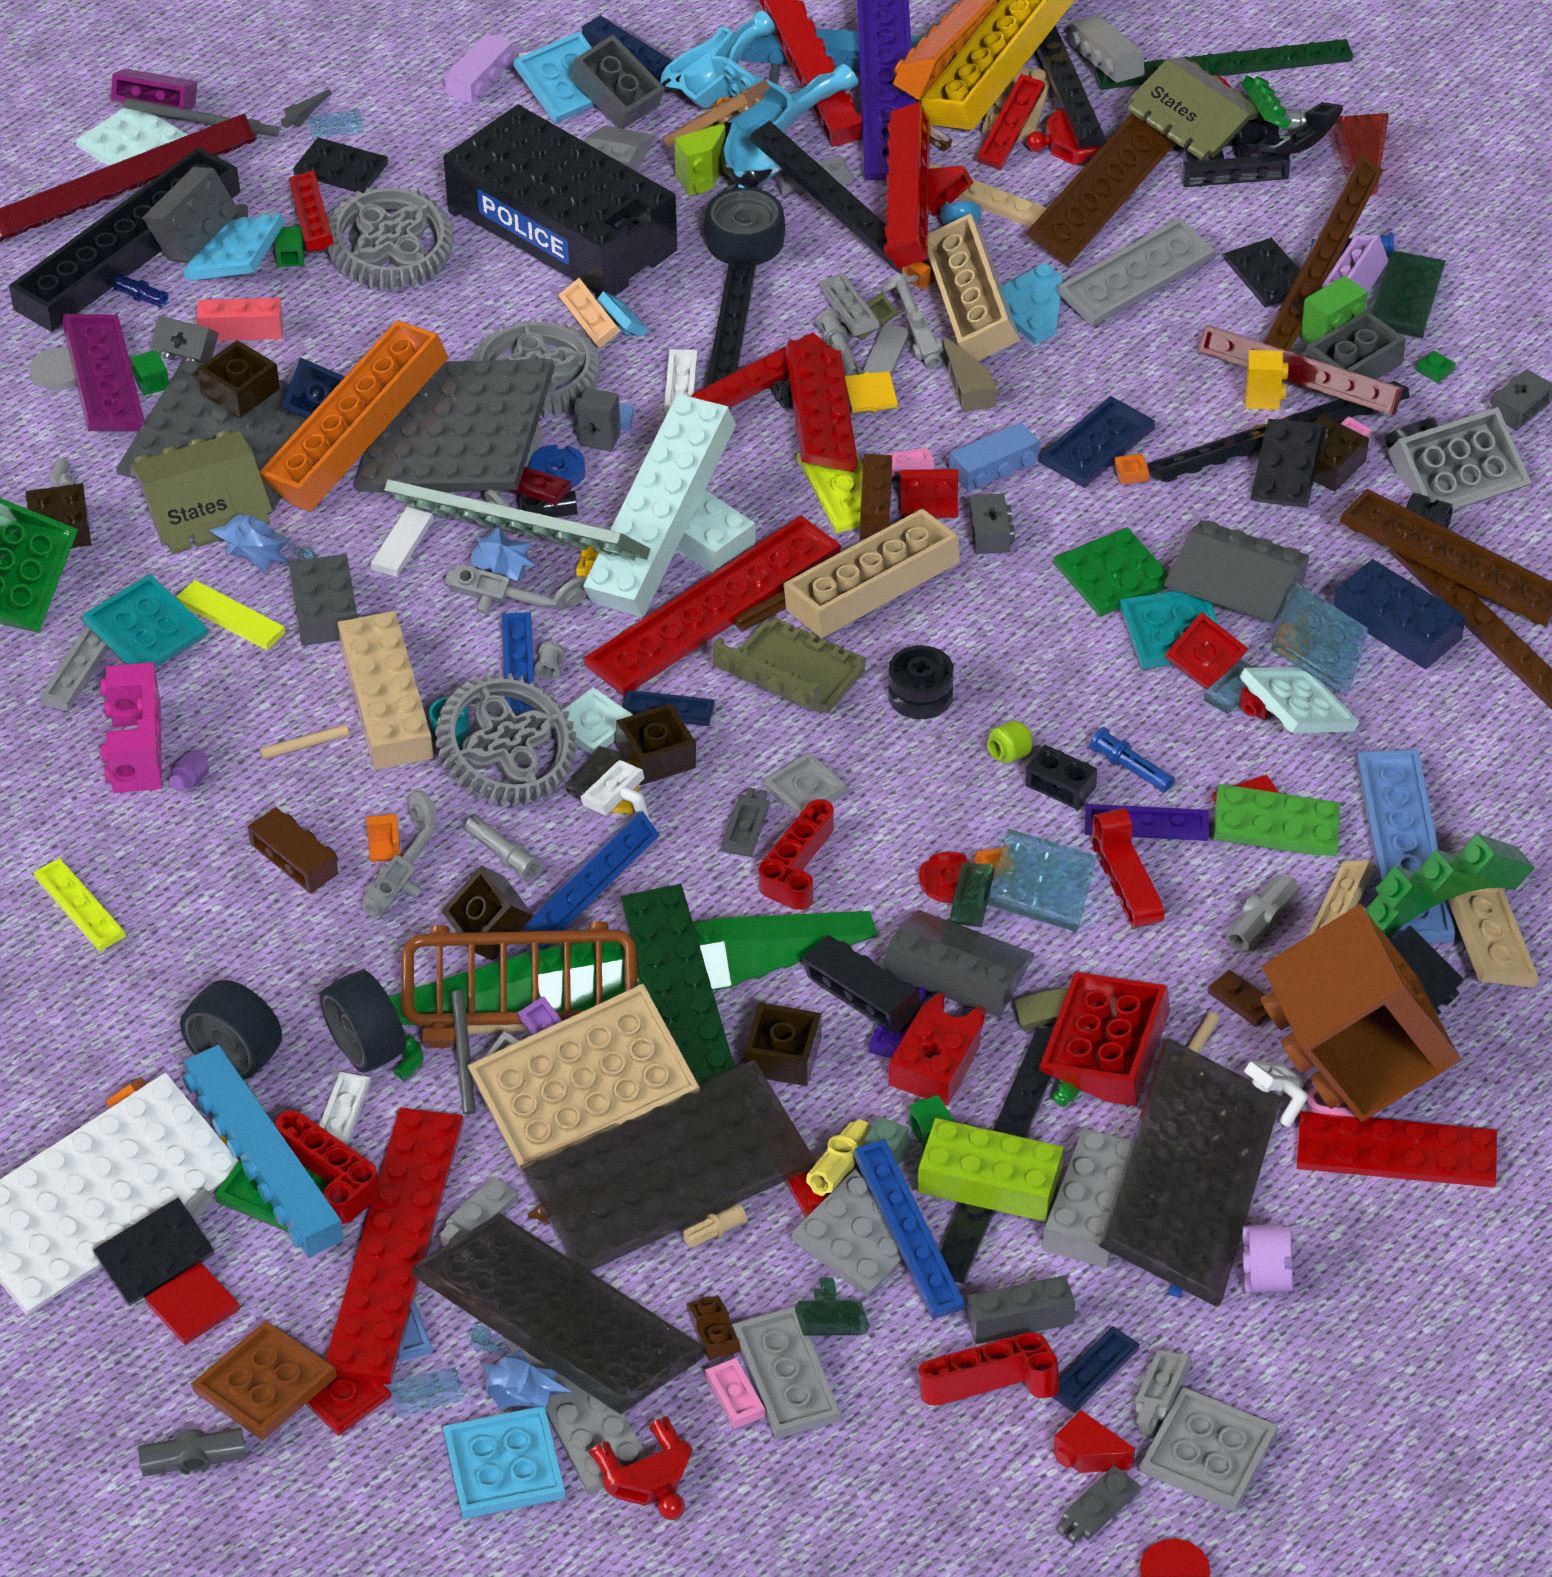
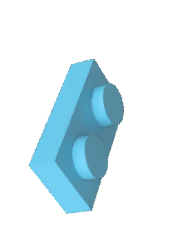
(619, 312)

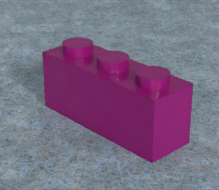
(153, 88)

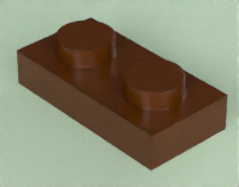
(1239, 997)

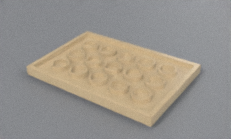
(583, 1075)

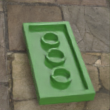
(1276, 820)

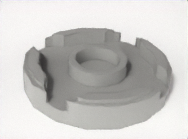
(53, 369)

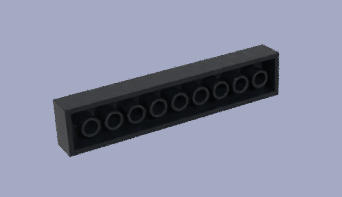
(109, 247)

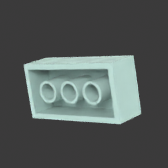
(716, 534)

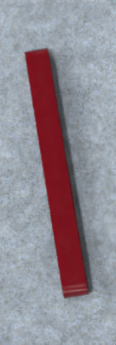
(120, 177)

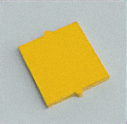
(871, 392)

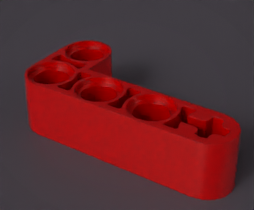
(1120, 860)
(782, 869)
(349, 1175)
(991, 1367)

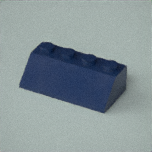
(647, 54)

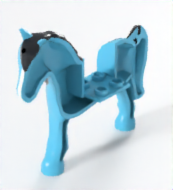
(714, 73)

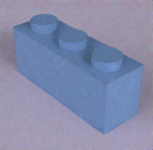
(995, 456)

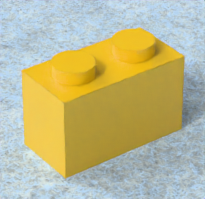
(1264, 379)

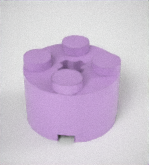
(1267, 1258)

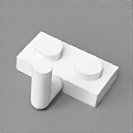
(614, 787)
(1279, 1077)

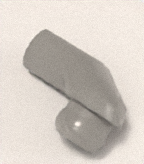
(59, 474)

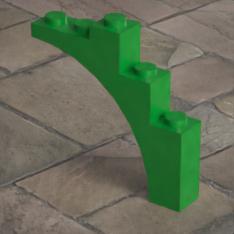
(1443, 876)

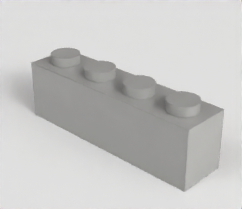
(1107, 48)

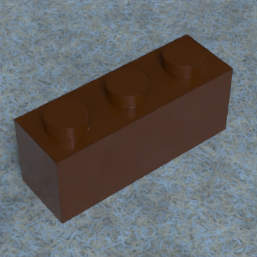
(875, 494)
(293, 849)

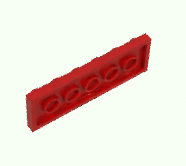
(821, 406)
(1397, 1149)

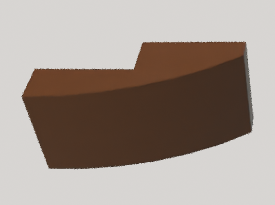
(713, 1327)

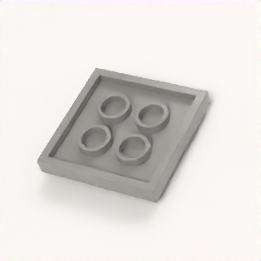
(851, 1236)
(1209, 1449)

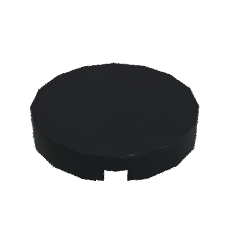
(1390, 439)

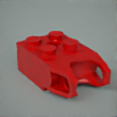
(936, 1051)

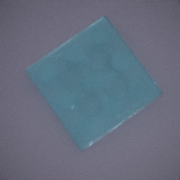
(1319, 638)
(1042, 880)

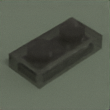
(593, 770)

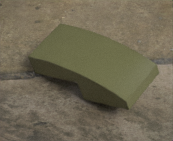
(1040, 1008)

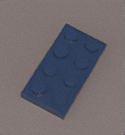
(1096, 441)

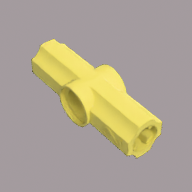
(838, 1159)

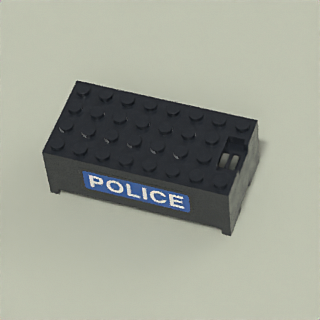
(561, 200)

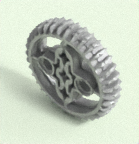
(390, 238)
(572, 356)
(503, 737)

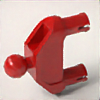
(1060, 141)
(651, 1477)

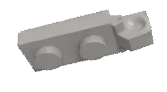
(486, 1203)
(1160, 1389)

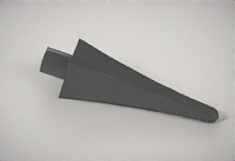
(299, 112)

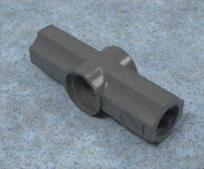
(192, 1451)

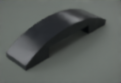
(1319, 122)

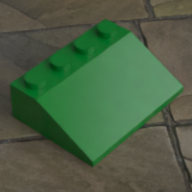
(30, 564)

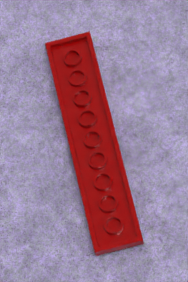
(710, 606)
(392, 1241)

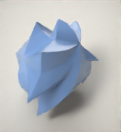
(252, 540)
(501, 555)
(520, 1383)

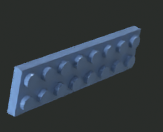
(1402, 827)

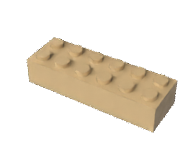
(971, 288)
(871, 573)
(385, 690)

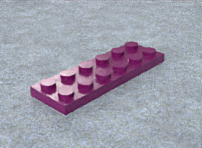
(103, 372)

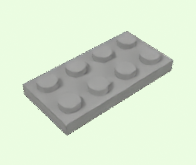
(786, 1373)

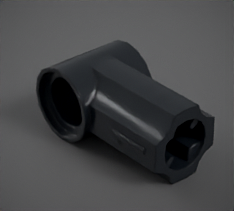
(566, 507)

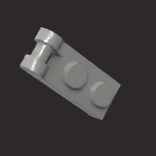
(836, 167)

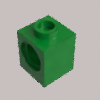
(149, 372)
(923, 1114)

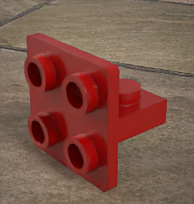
(929, 490)

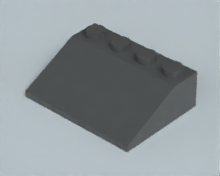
(1237, 570)
(956, 962)

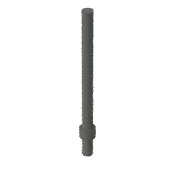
(196, 116)

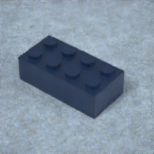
(1400, 613)

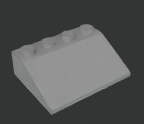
(1461, 460)

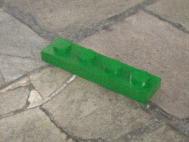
(1266, 101)

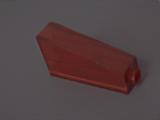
(1361, 136)

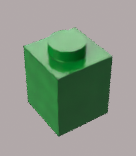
(290, 247)

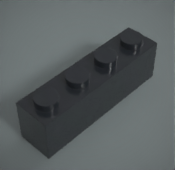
(862, 984)

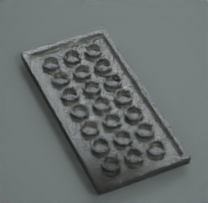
(667, 1167)
(1191, 1172)
(559, 1313)

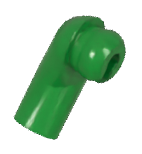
(412, 1059)
(1066, 1093)

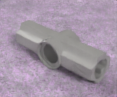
(1262, 912)

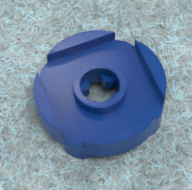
(569, 458)

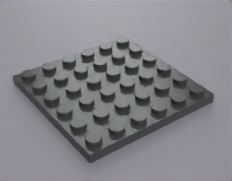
(187, 415)
(462, 429)

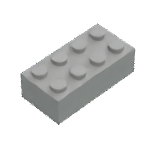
(1086, 1198)

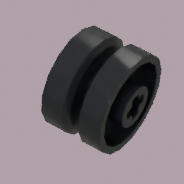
(920, 682)

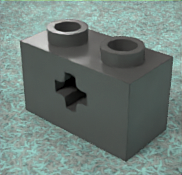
(171, 332)
(1522, 398)
(598, 419)
(990, 523)

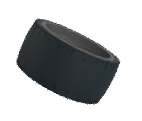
(744, 225)
(234, 1020)
(363, 1020)

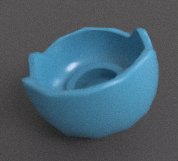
(958, 210)

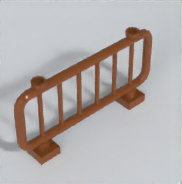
(439, 1033)

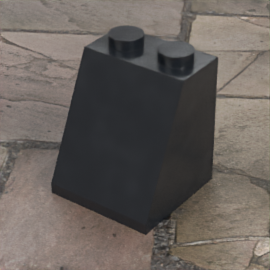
(1432, 969)

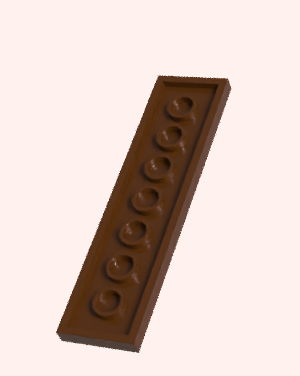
(1100, 189)
(1451, 555)

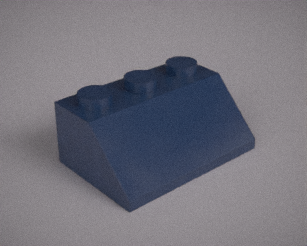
(308, 387)

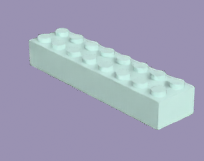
(662, 502)

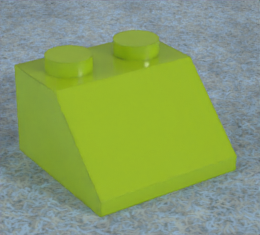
(699, 159)

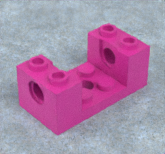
(132, 754)

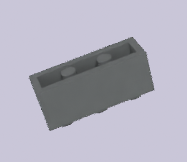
(1020, 1309)

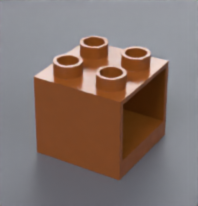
(1356, 1015)

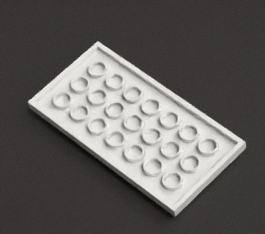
(100, 1185)

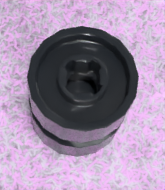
(1436, 511)

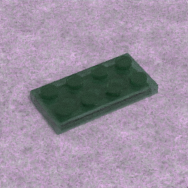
(1408, 292)

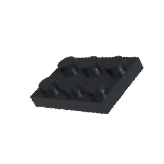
(341, 165)
(1264, 270)
(1288, 462)
(153, 1251)

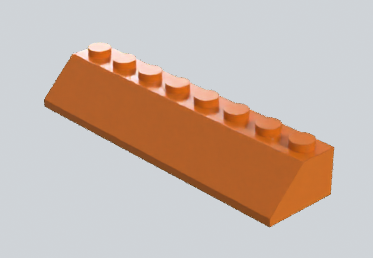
(943, 43)
(354, 414)

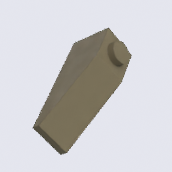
(970, 378)

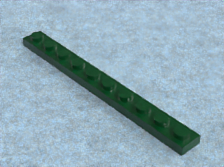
(1249, 61)

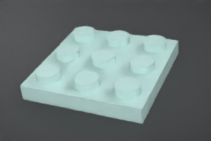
(127, 135)
(1299, 700)

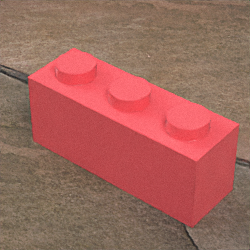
(242, 318)

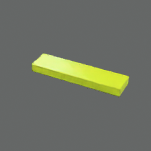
(231, 615)
(79, 904)

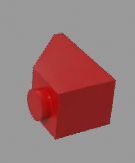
(946, 186)
(1091, 1446)

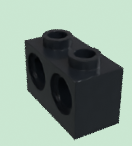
(1061, 777)

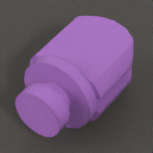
(189, 770)

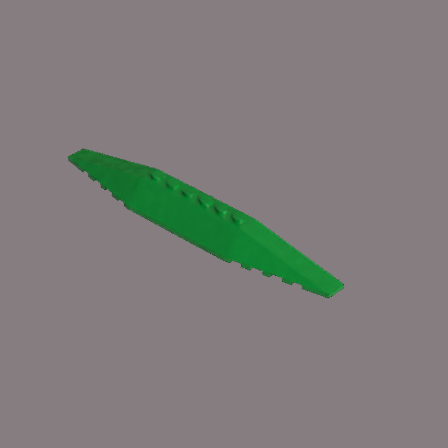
(730, 947)

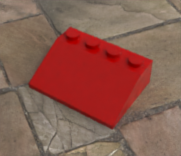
(1107, 1036)

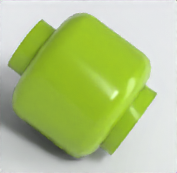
(1010, 742)

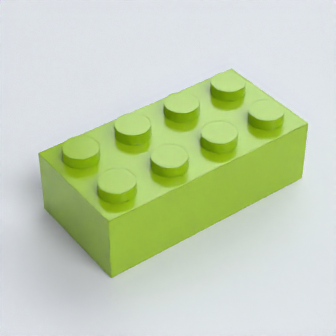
(990, 1169)

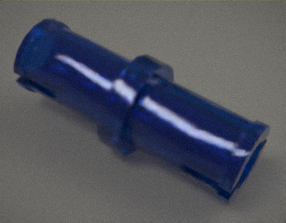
(140, 290)

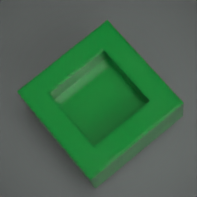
(1435, 366)

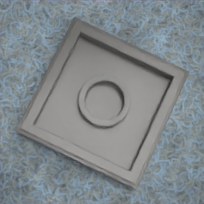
(804, 782)

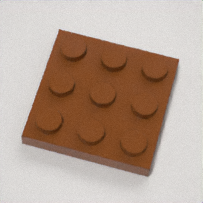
(264, 1380)

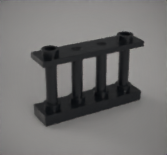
(1241, 169)

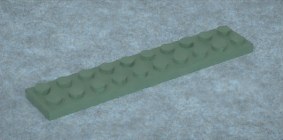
(514, 520)

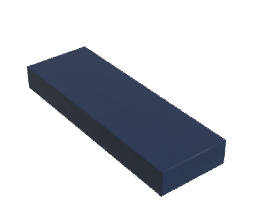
(690, 709)
(1095, 1368)

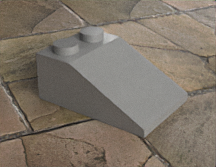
(622, 144)

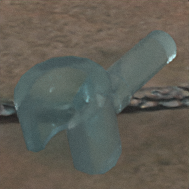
(307, 553)
(480, 1342)

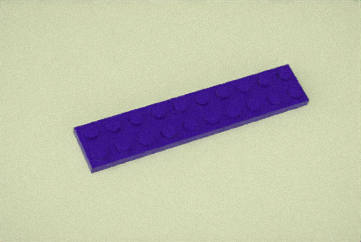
(882, 44)

